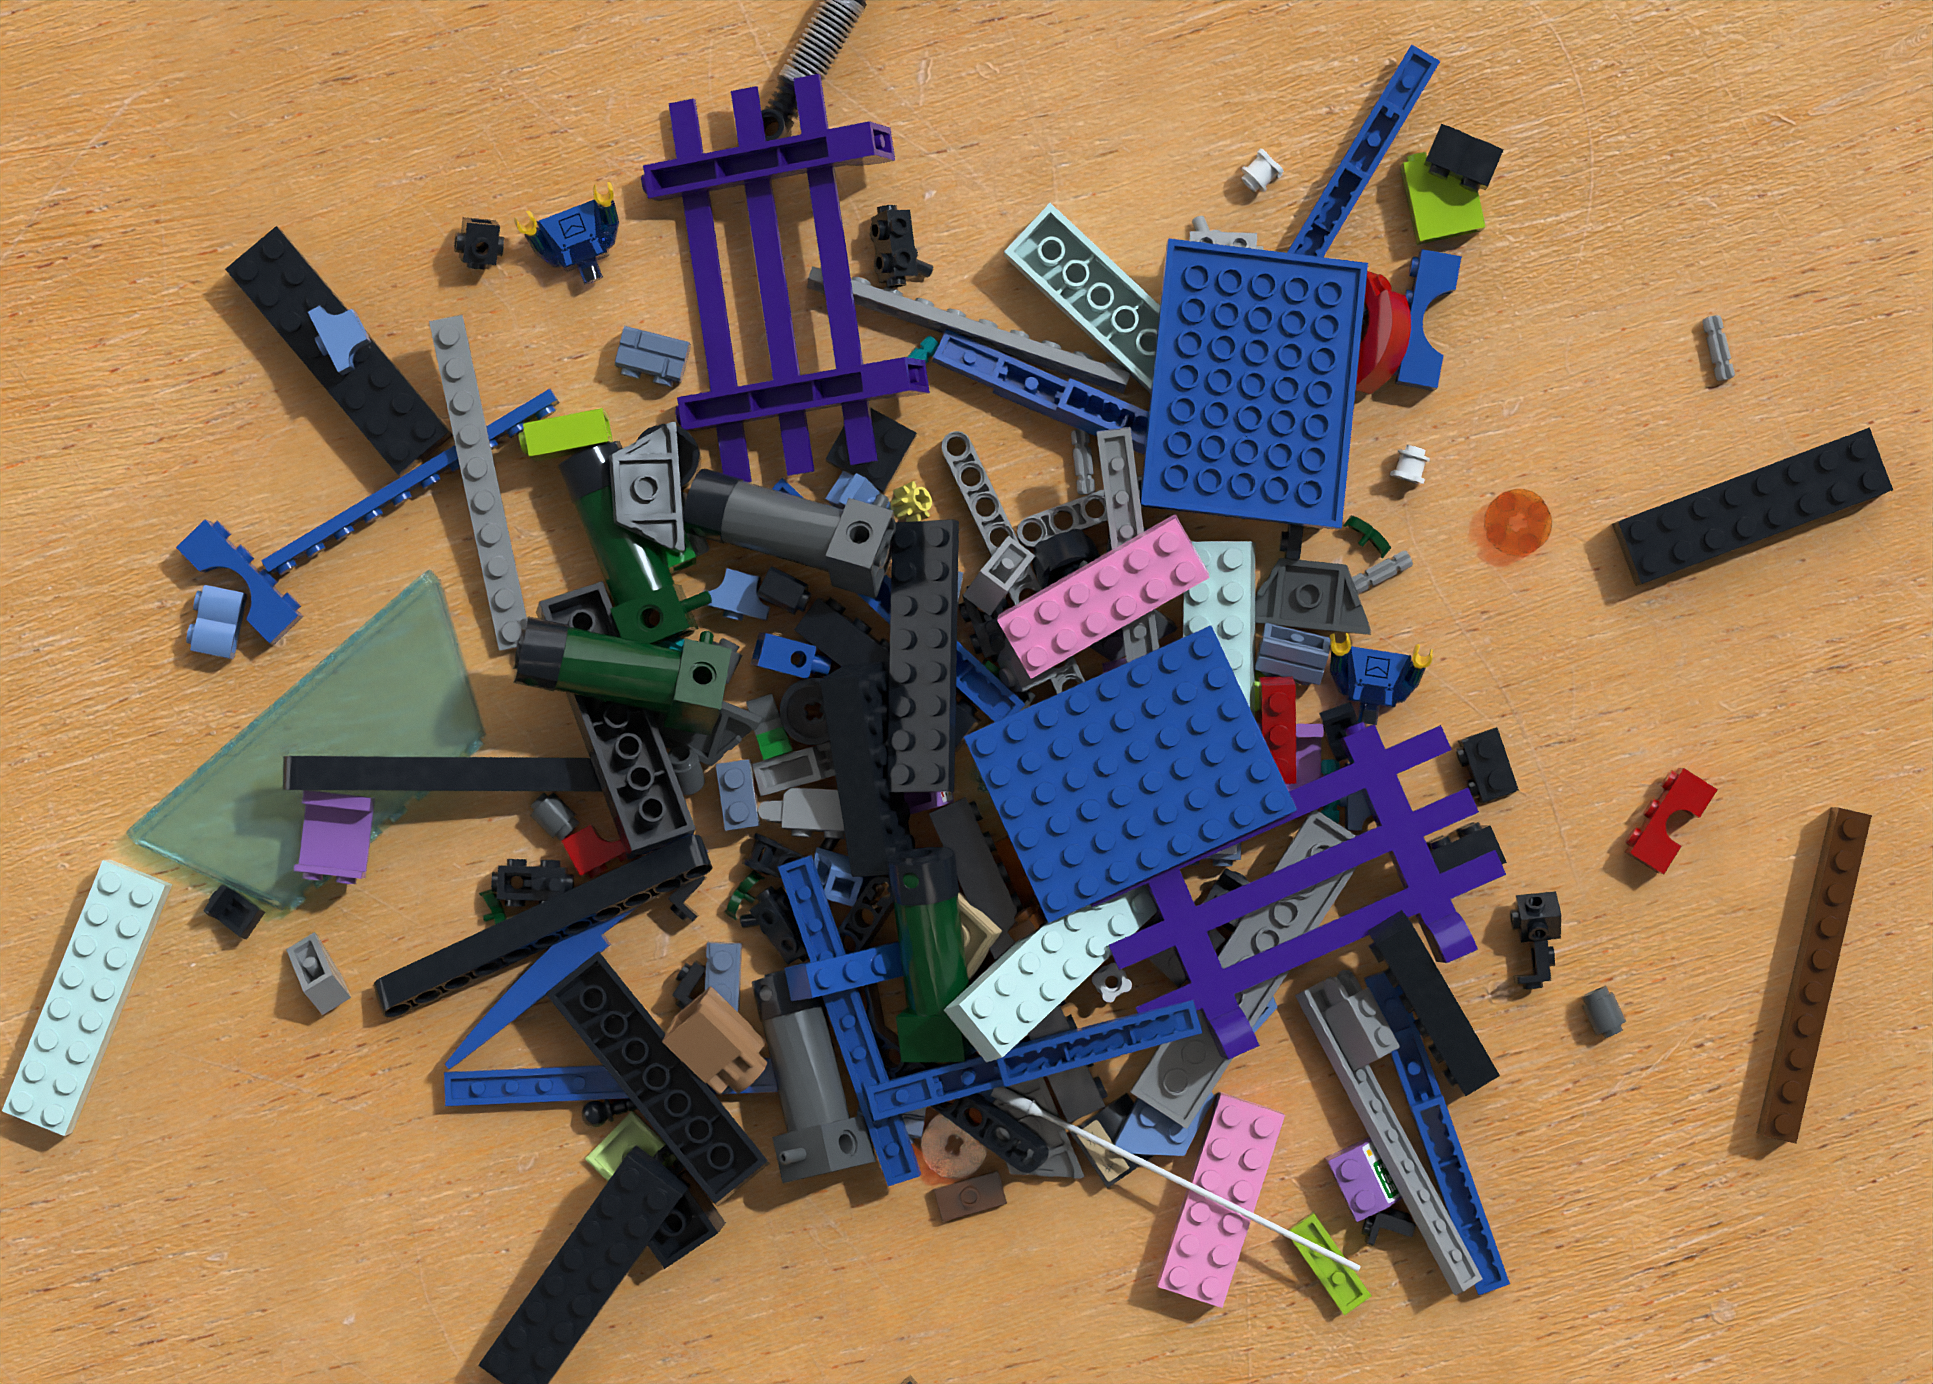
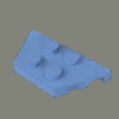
(1153, 1133)

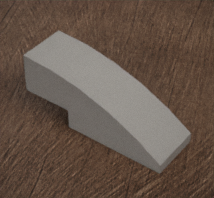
(794, 769)

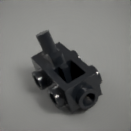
(895, 247)
(988, 633)
(539, 882)
(778, 922)

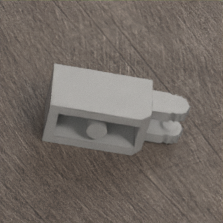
(806, 812)
(1357, 1021)

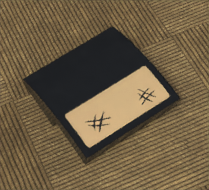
(1106, 1126)

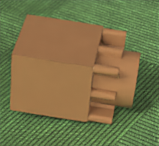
(716, 1043)

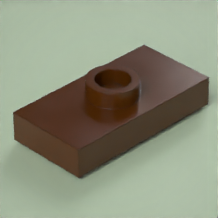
(970, 1196)

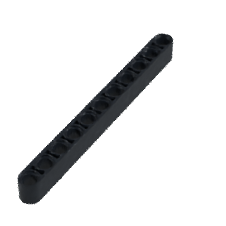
(439, 773)
(542, 926)

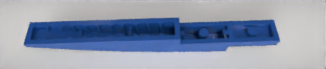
(1365, 153)
(1040, 391)
(971, 675)
(534, 984)
(1034, 1059)
(1439, 1136)

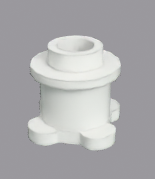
(1261, 172)
(1411, 464)
(1123, 983)

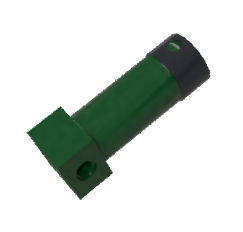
(629, 562)
(627, 672)
(930, 952)

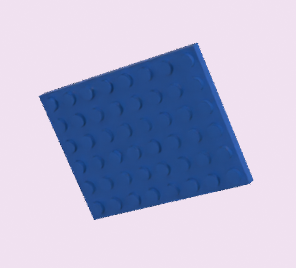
(1253, 384)
(1130, 774)

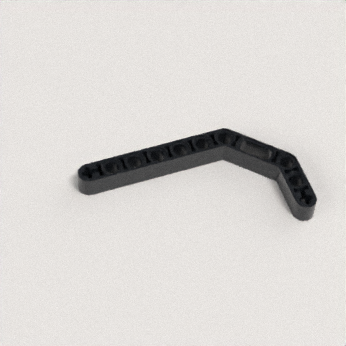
(885, 1038)

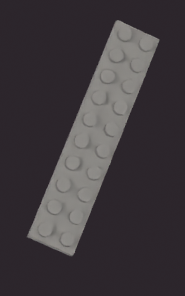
(1189, 1068)

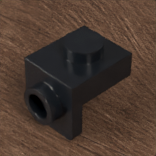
(1292, 540)
(1334, 726)
(679, 897)
(234, 911)
(1542, 958)
(688, 979)
(1394, 1221)

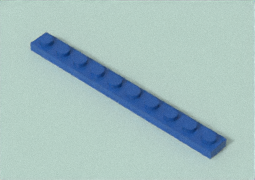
(400, 489)
(848, 1019)
(553, 1084)

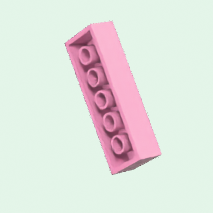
(1103, 596)
(1234, 1168)

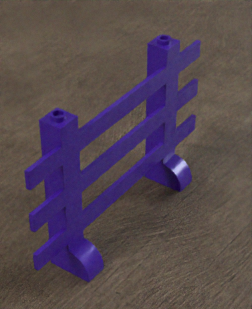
(754, 166)
(1397, 832)

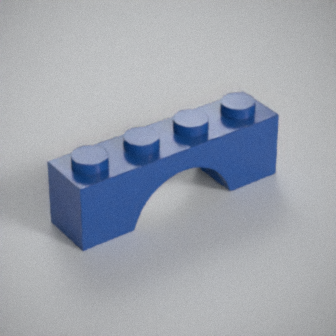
(1433, 276)
(270, 611)
(844, 971)

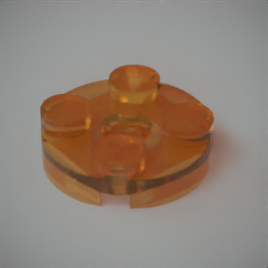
(1526, 539)
(945, 1163)

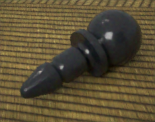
(597, 1113)

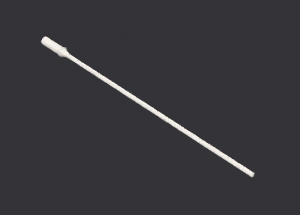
(1031, 1108)

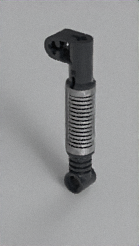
(811, 58)

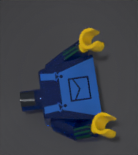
(576, 235)
(1375, 676)

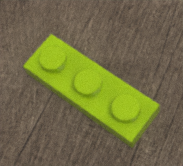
(1338, 1279)

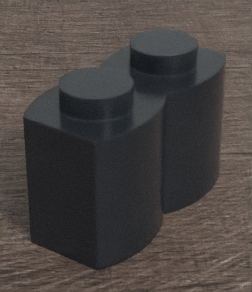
(1463, 158)
(784, 591)

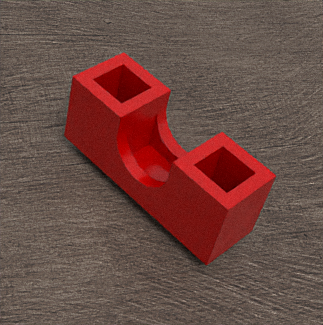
(1278, 722)
(1651, 842)
(592, 852)

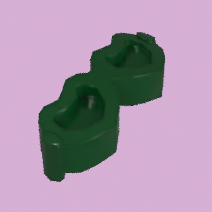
(1369, 533)
(741, 892)
(495, 906)

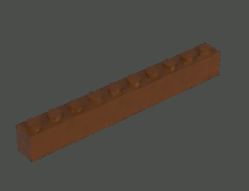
(1813, 974)

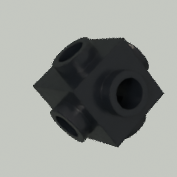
(476, 231)
(1537, 917)

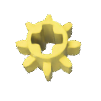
(911, 503)

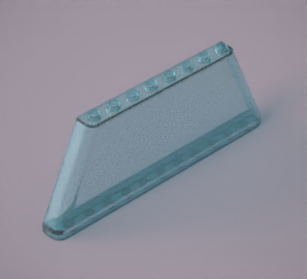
(381, 693)

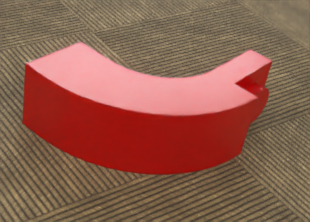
(1386, 334)

